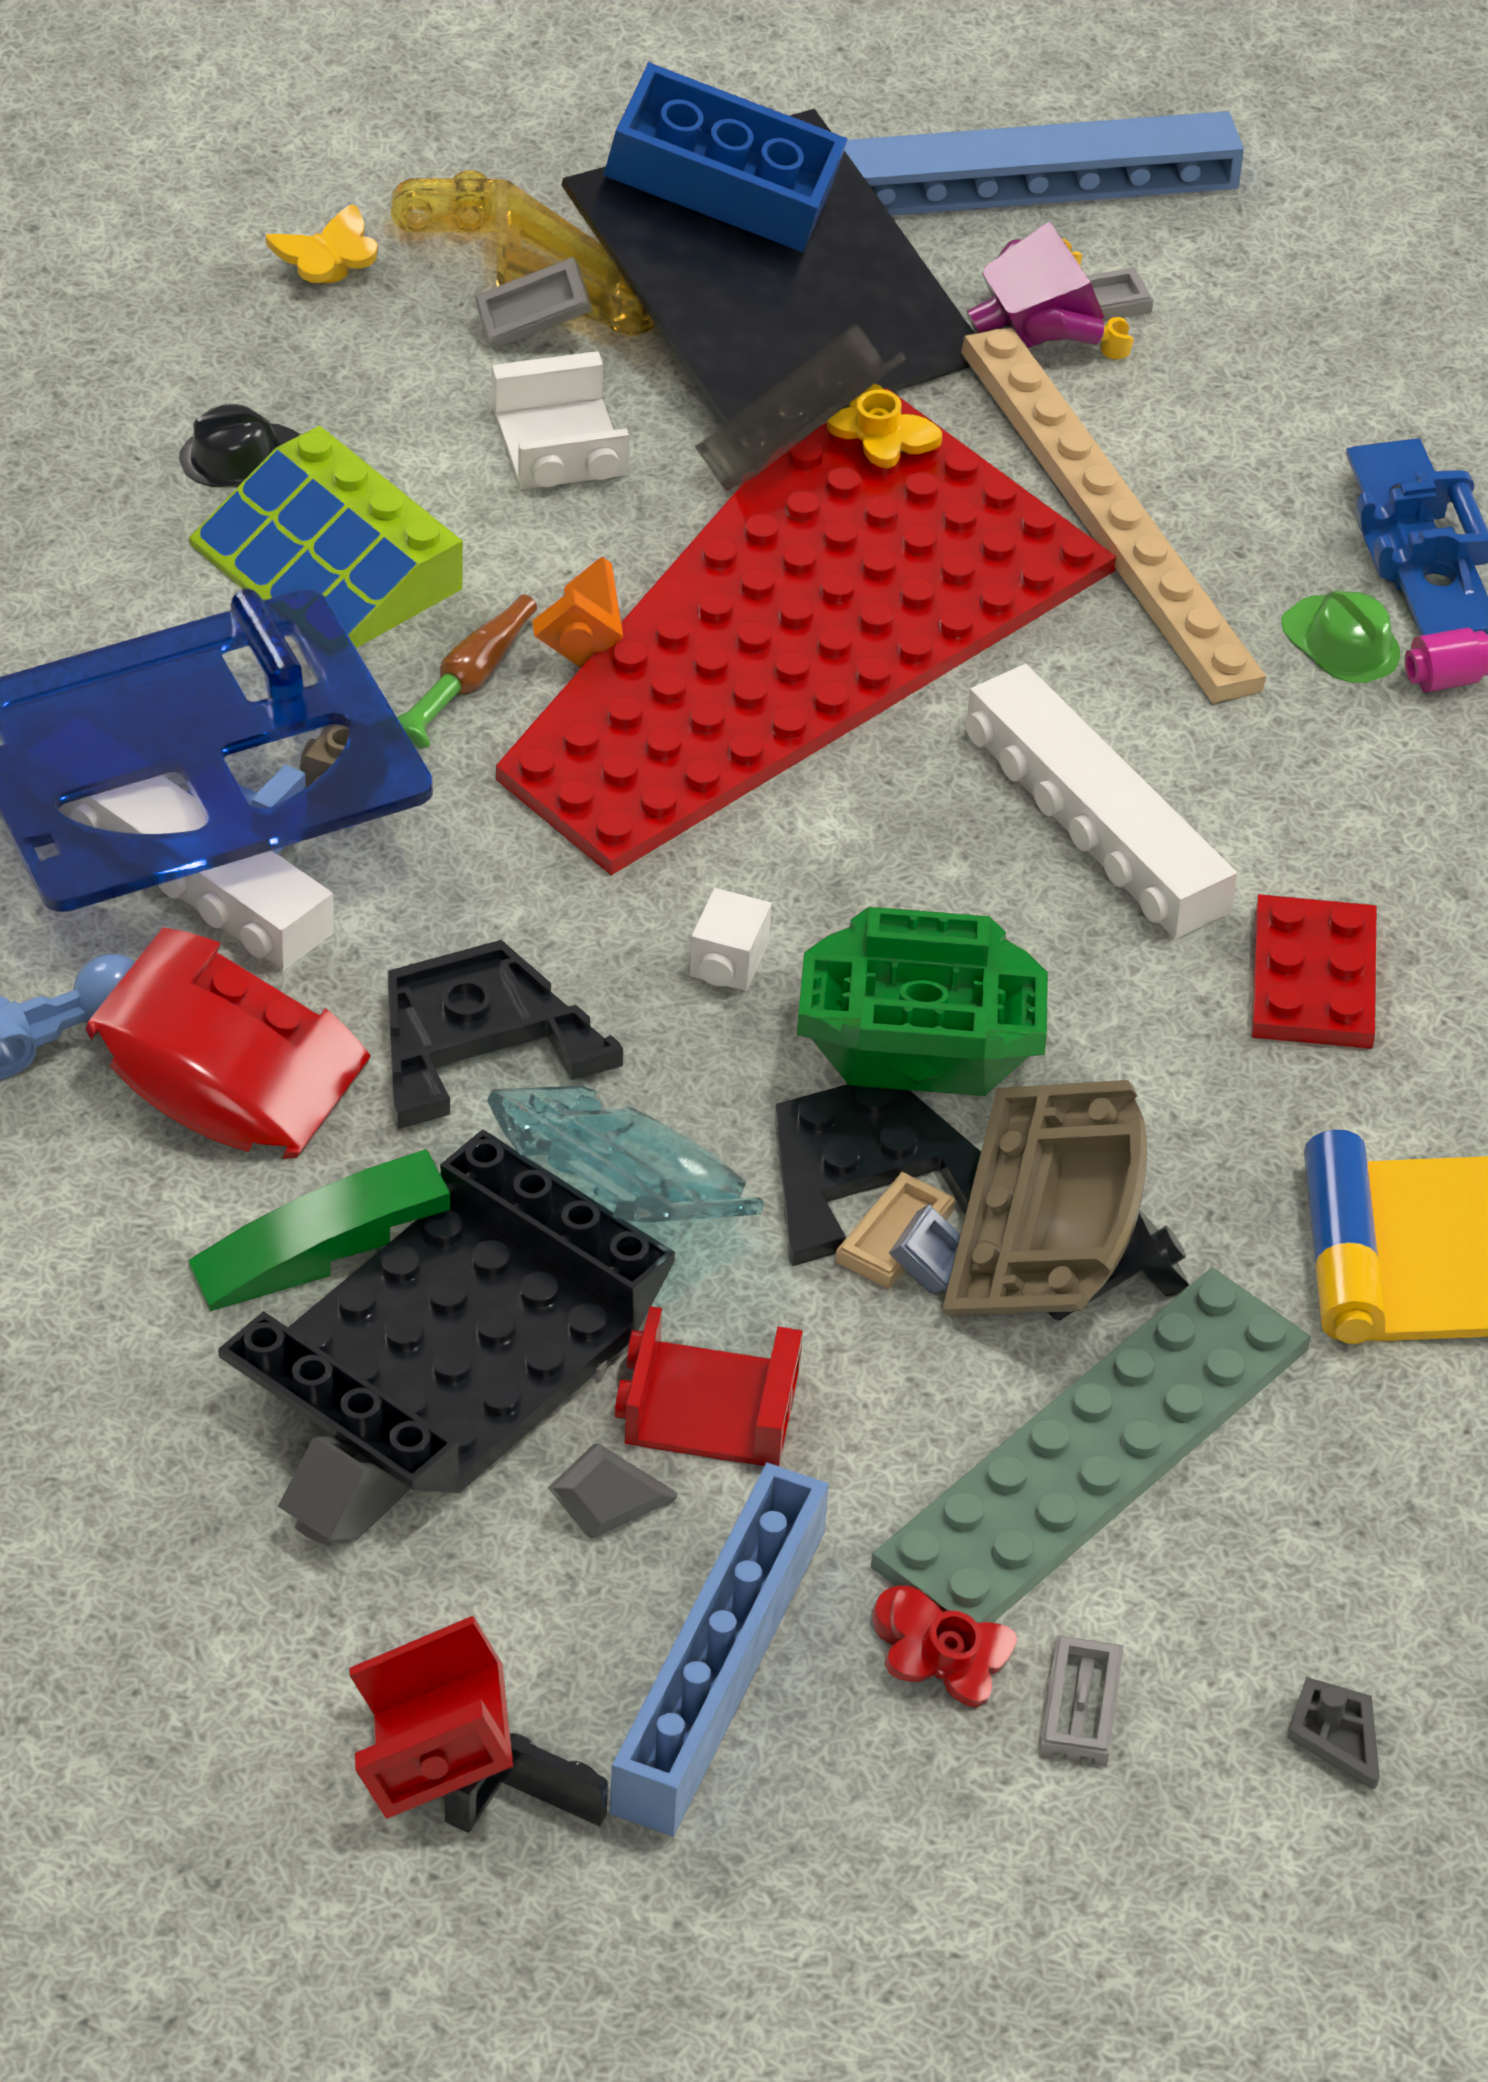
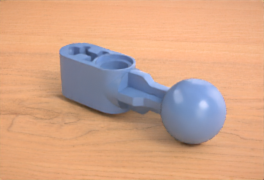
(43, 1019)

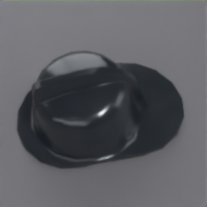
(230, 445)

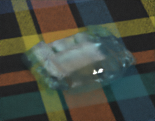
(623, 1153)

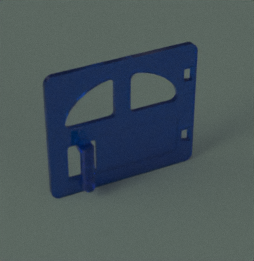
(177, 708)

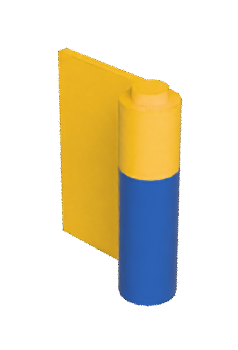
(1397, 1242)

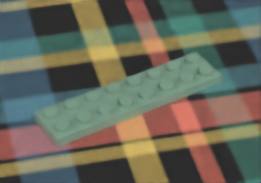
(1092, 1450)

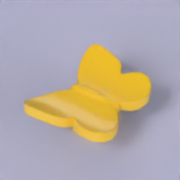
(328, 254)
(885, 432)

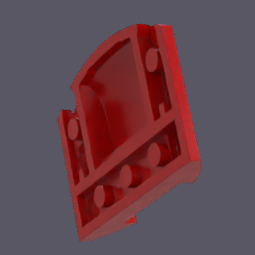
(225, 1047)

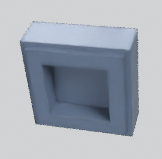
(928, 1249)

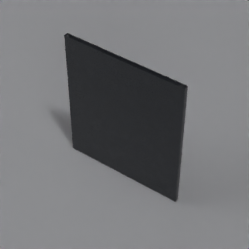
(755, 309)

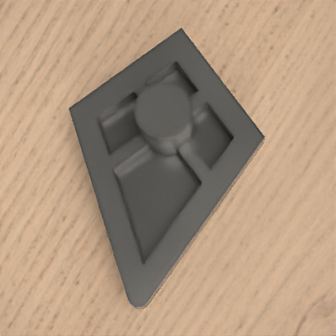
(607, 1491)
(1338, 1729)

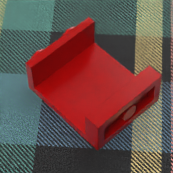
(708, 1397)
(435, 1717)

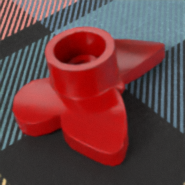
(946, 1647)

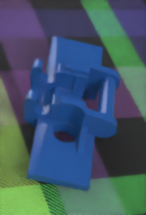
(1398, 526)

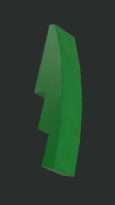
(322, 1226)

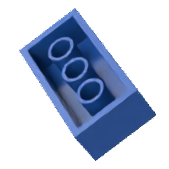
(725, 156)

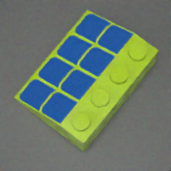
(333, 527)

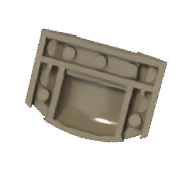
(1050, 1199)

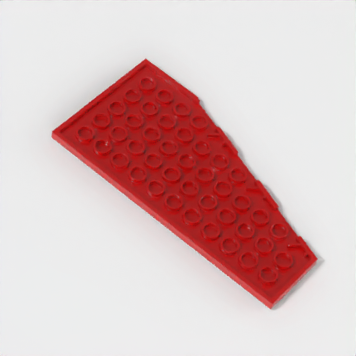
(787, 628)

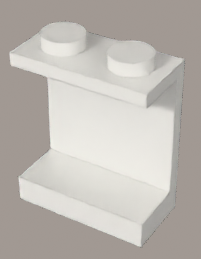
(557, 421)

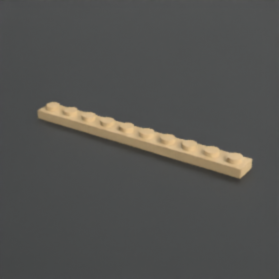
(1114, 516)

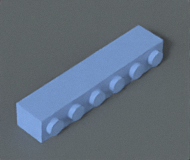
(718, 1650)

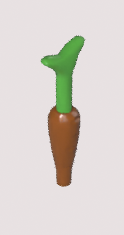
(467, 667)

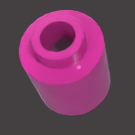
(1447, 659)

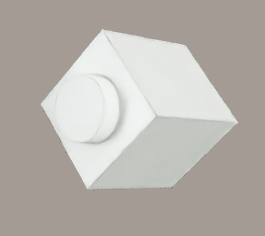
(730, 939)

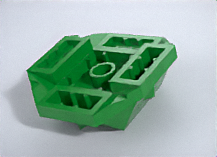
(923, 1001)

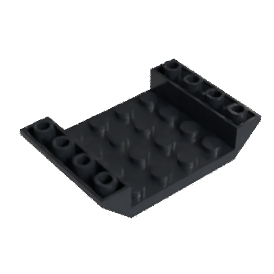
(463, 1322)

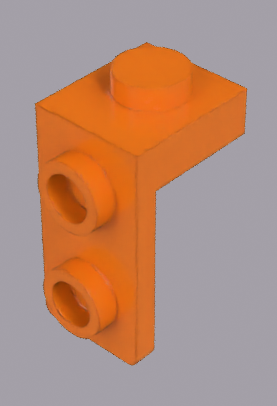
(584, 617)

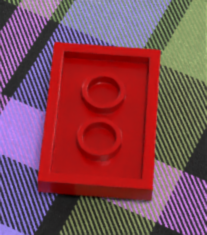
(1314, 971)

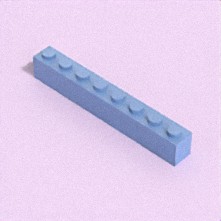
(1051, 162)

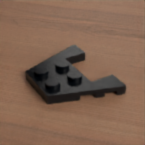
(472, 1007)
(854, 1143)

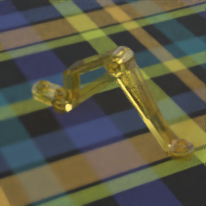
(497, 206)

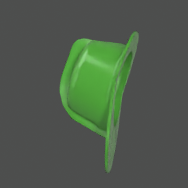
(1344, 635)

